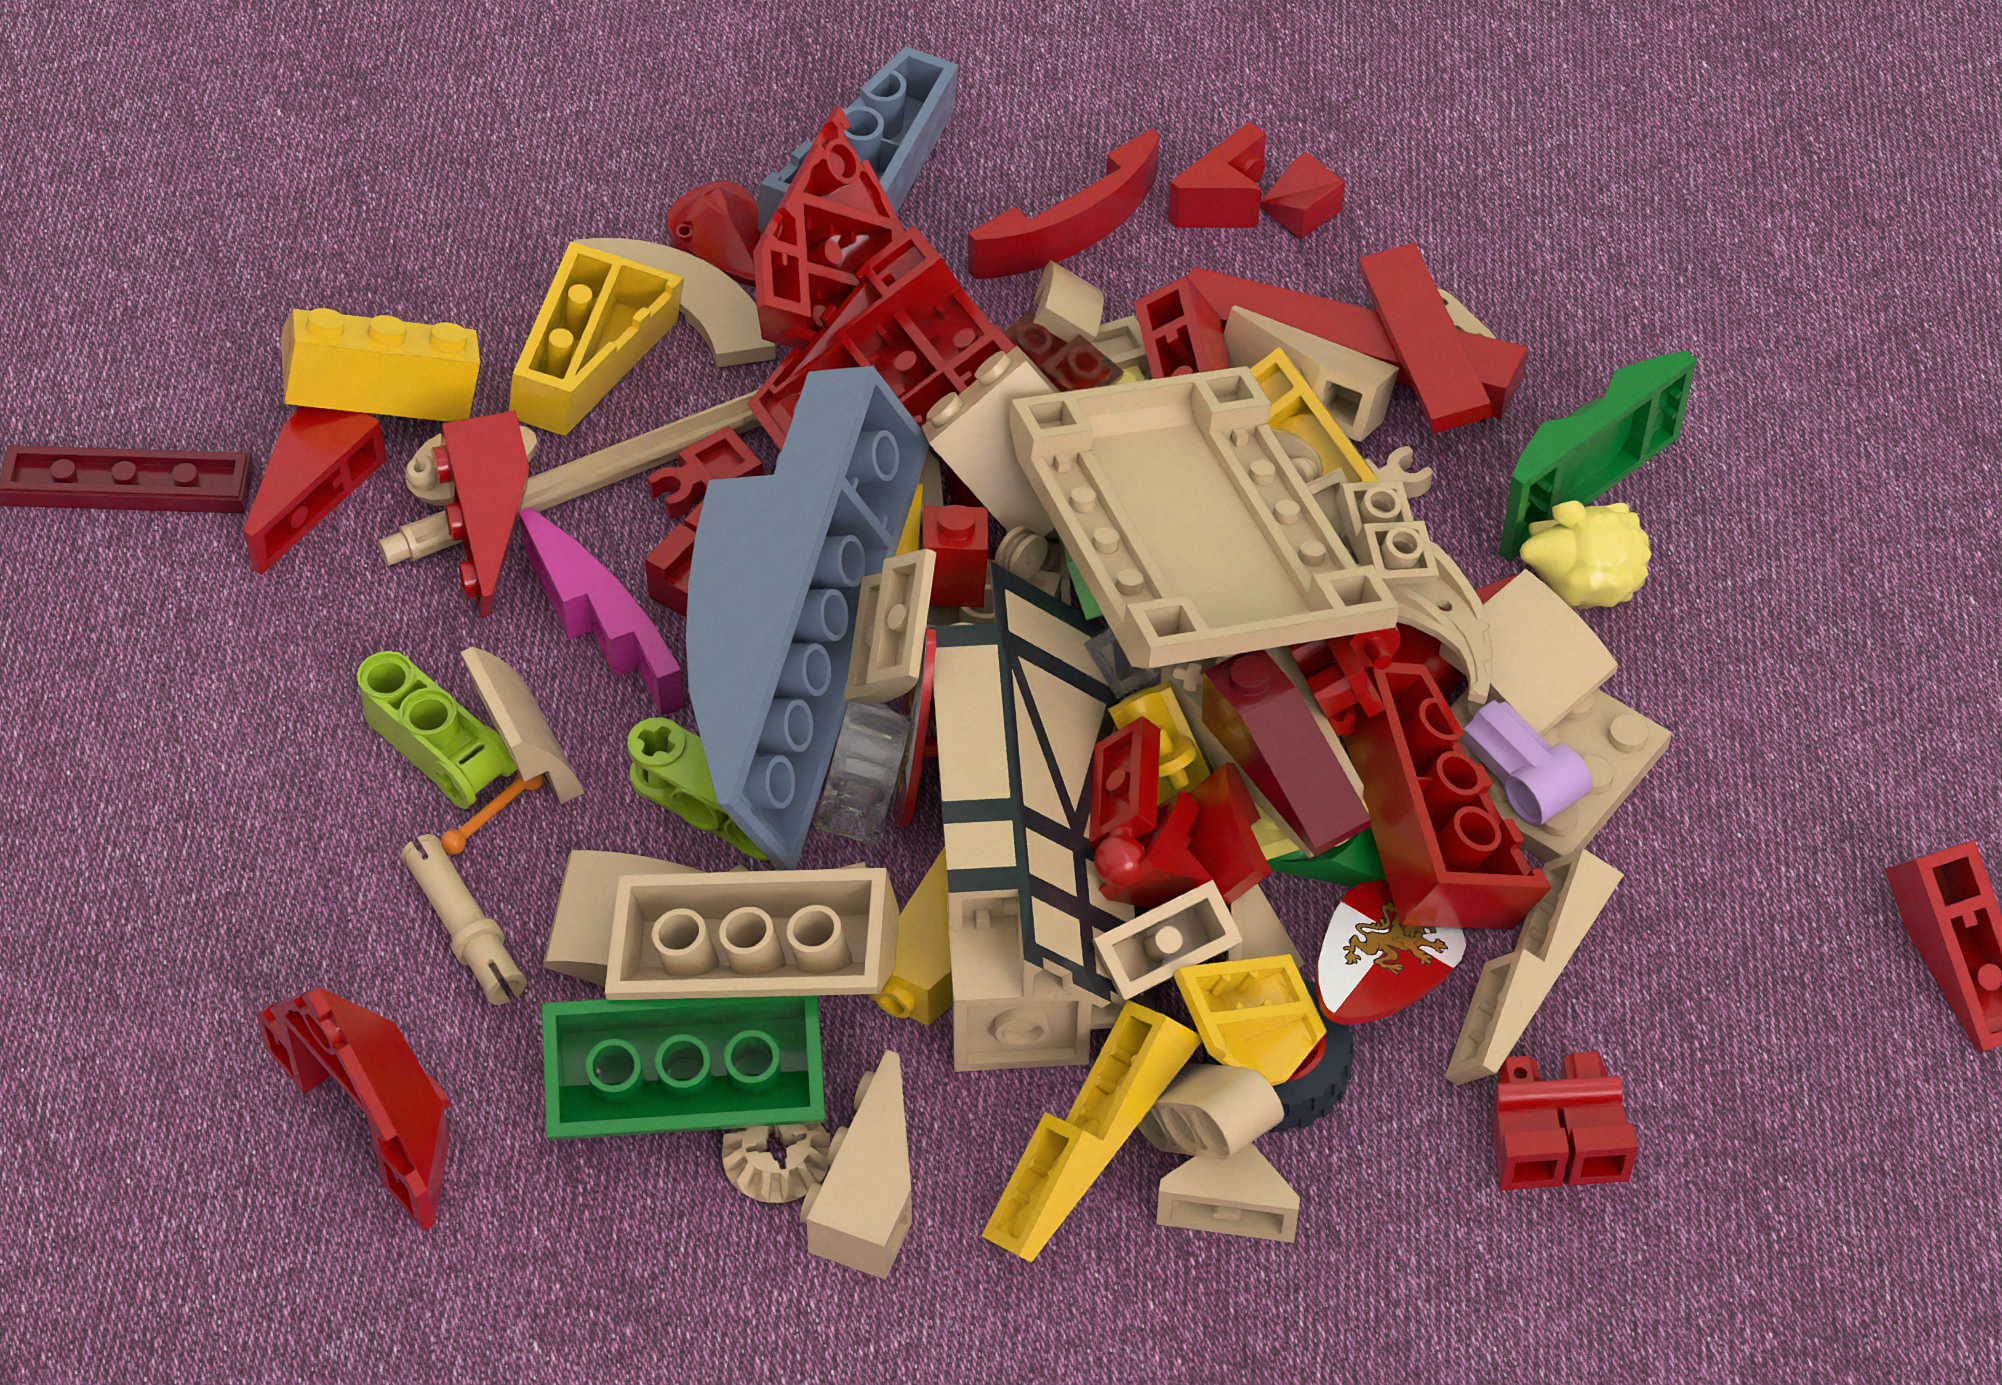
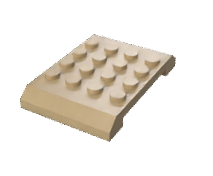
(1192, 519)

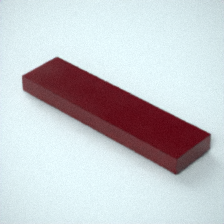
(125, 479)

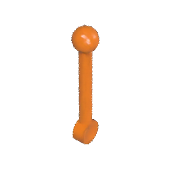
(455, 840)

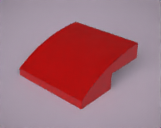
(1224, 835)

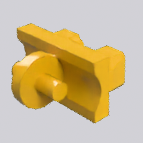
(1180, 757)

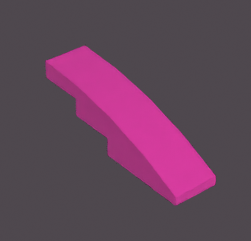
(594, 601)

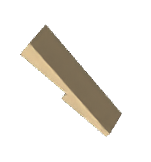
(1519, 981)

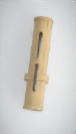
(475, 938)

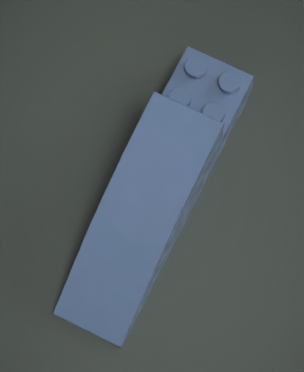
(781, 593)

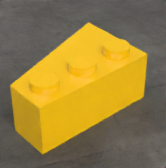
(590, 335)

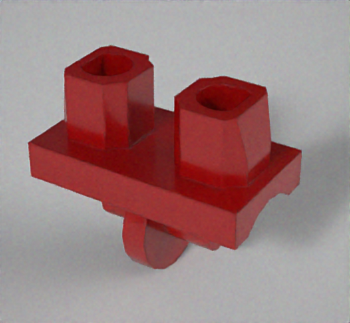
(1347, 679)

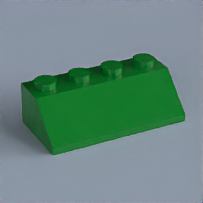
(680, 1065)

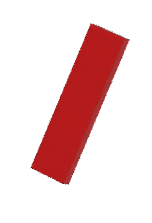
(1424, 338)

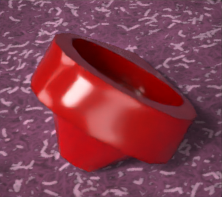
(719, 227)

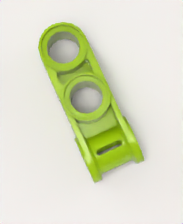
(405, 708)
(681, 779)

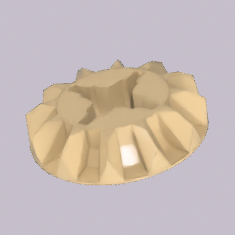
(760, 1176)

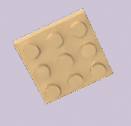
(1617, 750)

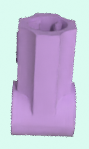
(1535, 775)

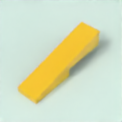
(1068, 1155)

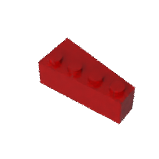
(1431, 812)

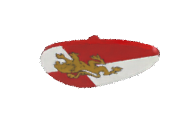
(919, 706)
(1375, 964)

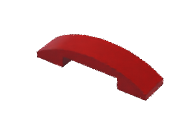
(1020, 245)

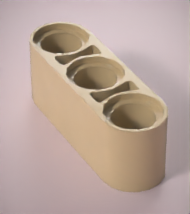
(1212, 1111)

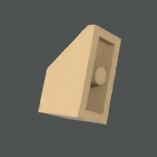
(1166, 938)

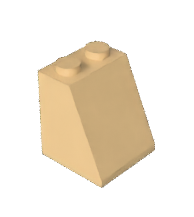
(977, 440)

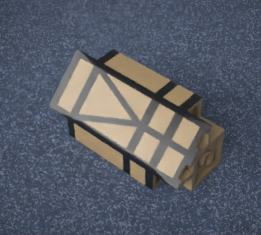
(1016, 776)

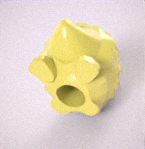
(1589, 553)

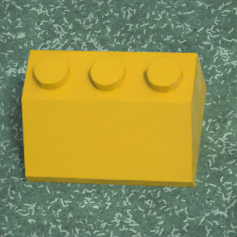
(379, 365)

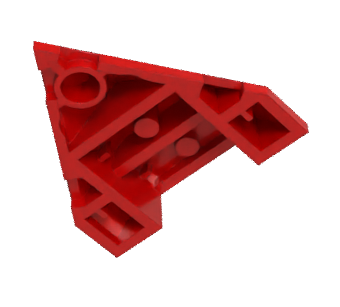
(820, 237)
(370, 1059)

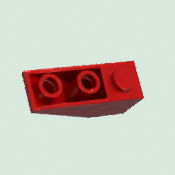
(488, 483)

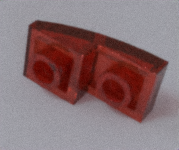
(1065, 364)

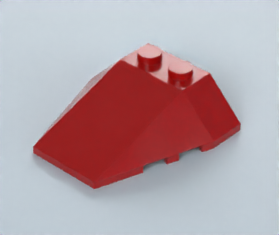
(902, 320)

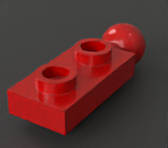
(1124, 800)

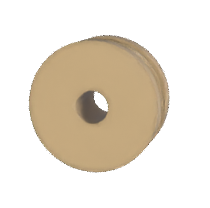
(1022, 552)

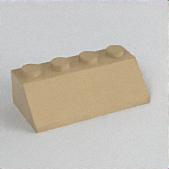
(752, 934)

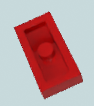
(1221, 185)
(1168, 865)

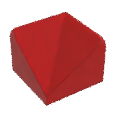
(1304, 196)

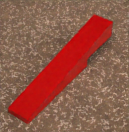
(1497, 362)

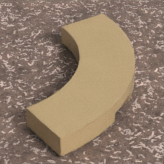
(709, 300)

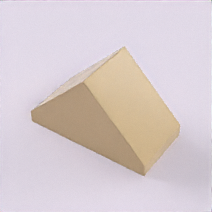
(1230, 1197)

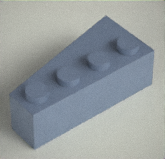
(891, 126)

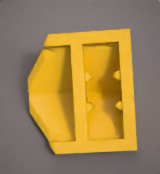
(1253, 1013)

